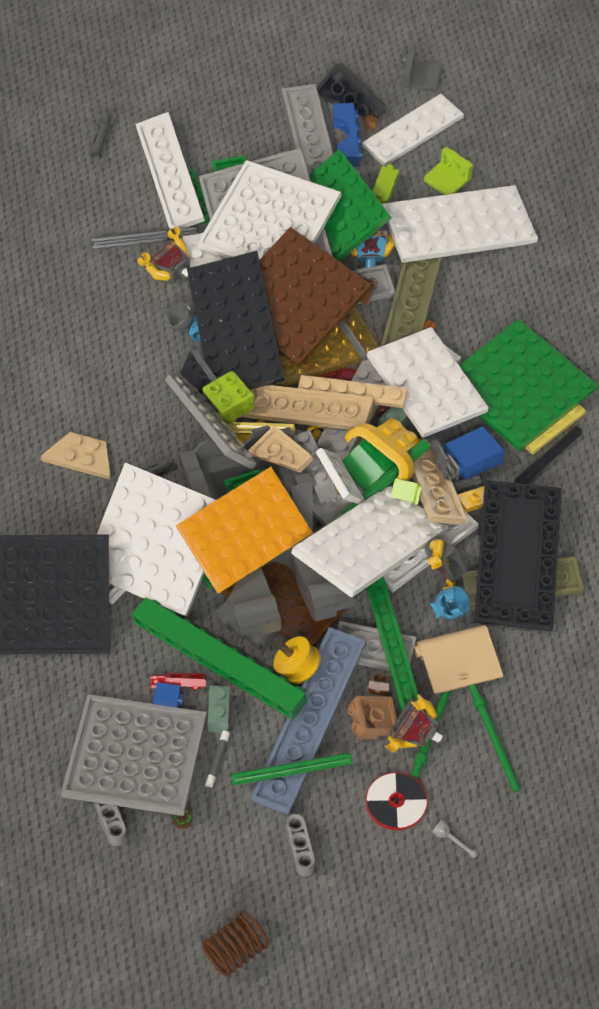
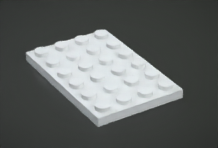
(436, 384)

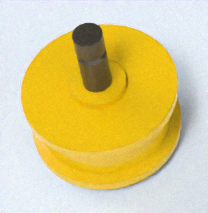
(296, 659)

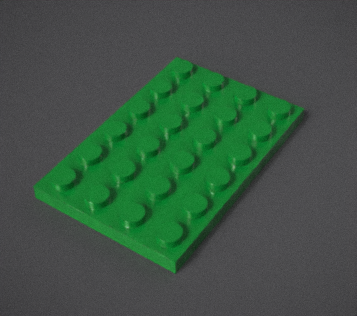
(357, 211)

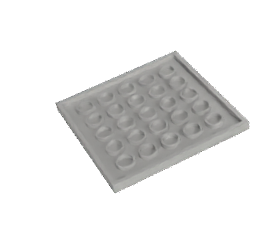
(134, 755)

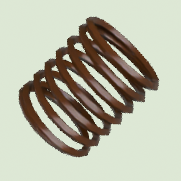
(249, 933)

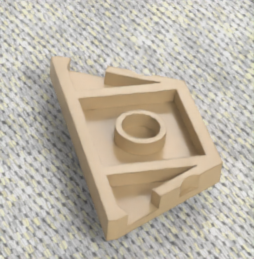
(80, 454)

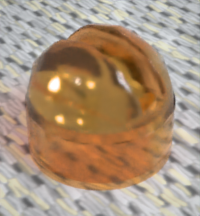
(370, 122)

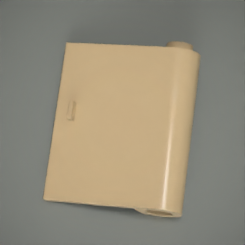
(459, 659)

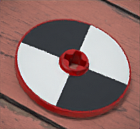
(411, 799)

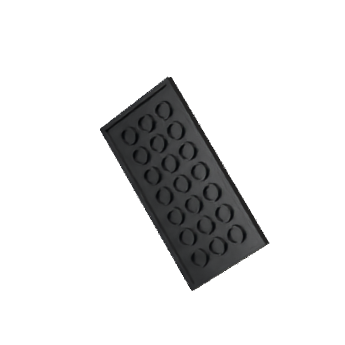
(236, 320)

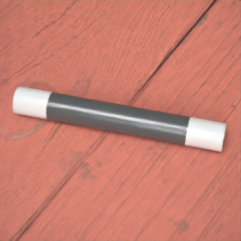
(217, 759)

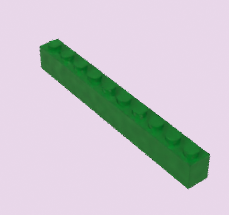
(219, 658)

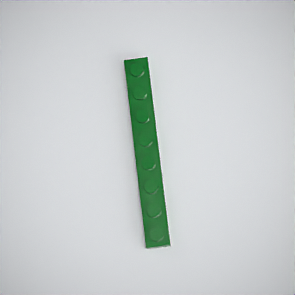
(392, 642)

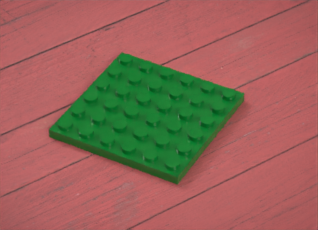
(525, 384)

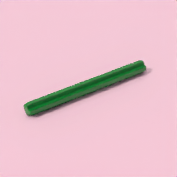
(387, 478)
(291, 769)

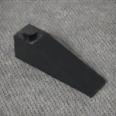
(344, 87)

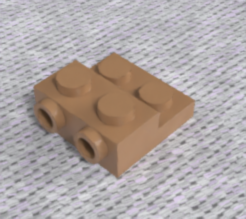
(372, 716)

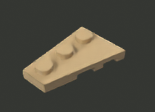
(281, 450)

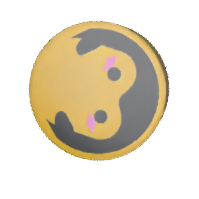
(316, 431)

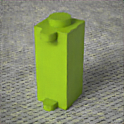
(386, 183)

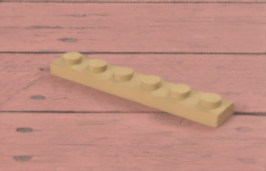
(382, 394)

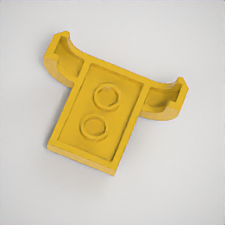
(392, 441)

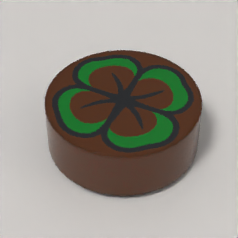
(183, 822)

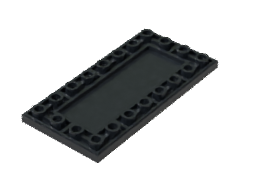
(518, 555)

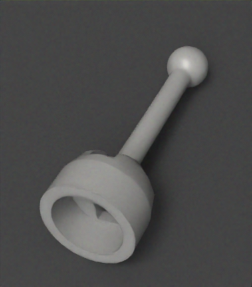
(443, 830)

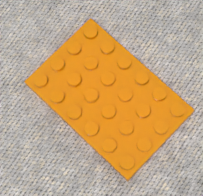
(244, 529)

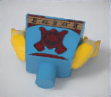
(374, 248)

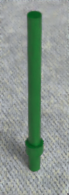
(480, 705)
(421, 757)

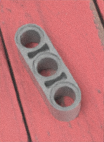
(112, 824)
(296, 836)

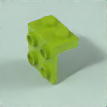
(450, 173)
(230, 397)

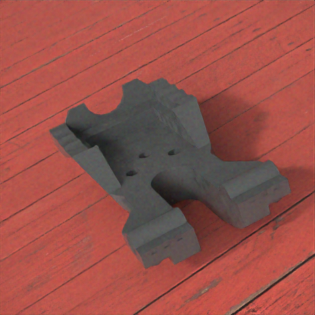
(251, 598)

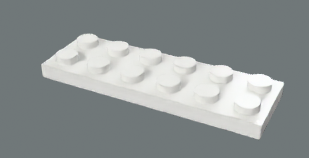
(412, 130)

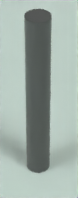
(354, 341)

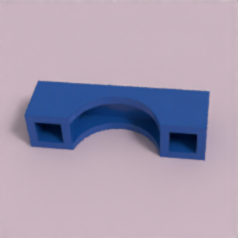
(345, 119)

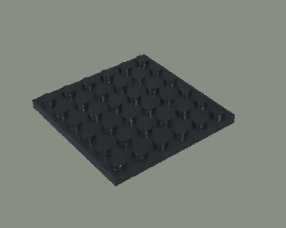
(54, 594)

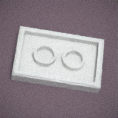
(340, 476)

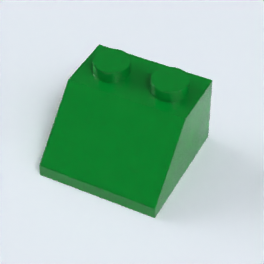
(366, 464)

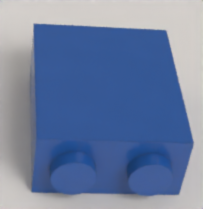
(475, 452)

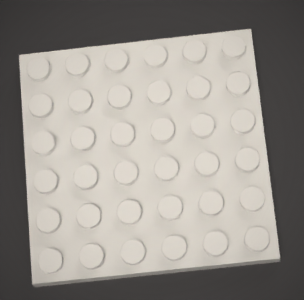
(263, 208)
(145, 545)

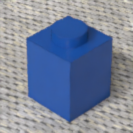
(168, 695)

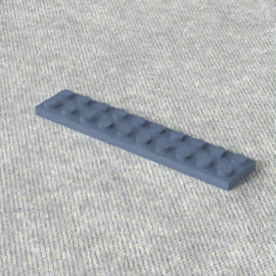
(303, 735)

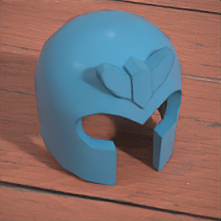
(451, 603)

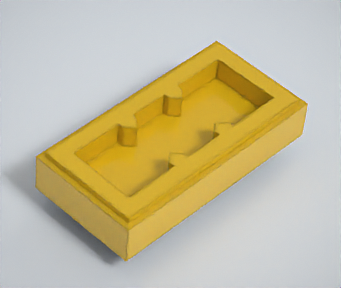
(472, 499)

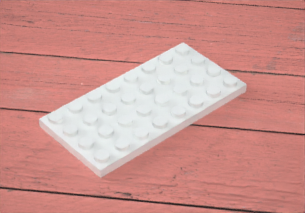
(459, 223)
(368, 541)

